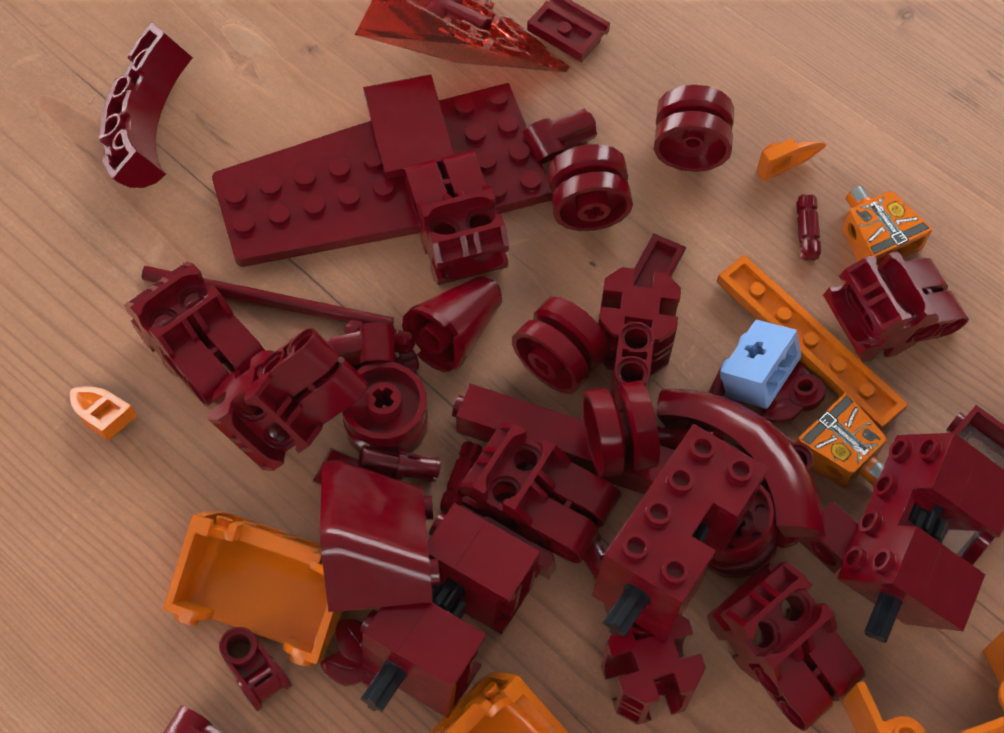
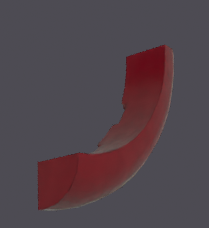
(135, 109)
(790, 482)

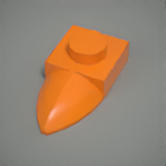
(785, 156)
(101, 410)

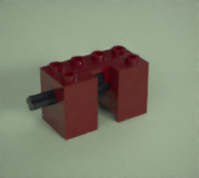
(675, 533)
(898, 549)
(427, 645)

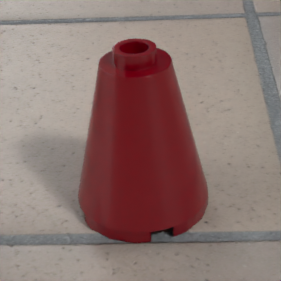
(452, 322)

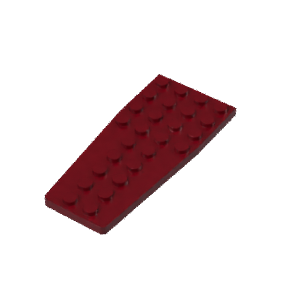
(336, 191)

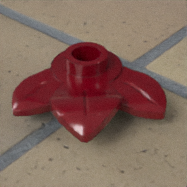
(791, 401)
(347, 664)

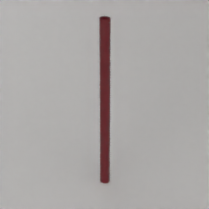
(279, 300)

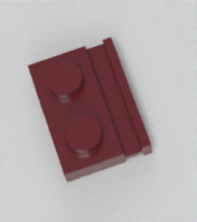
(568, 27)

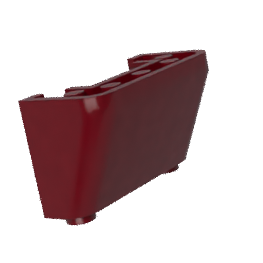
(374, 539)

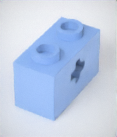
(760, 363)

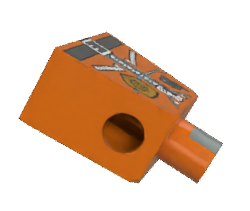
(883, 225)
(845, 443)

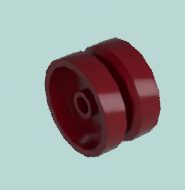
(694, 128)
(590, 187)
(561, 344)
(390, 410)
(621, 428)

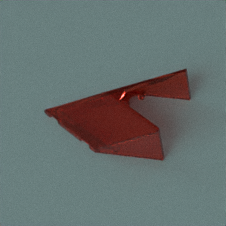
(419, 30)

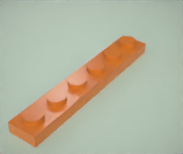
(818, 347)

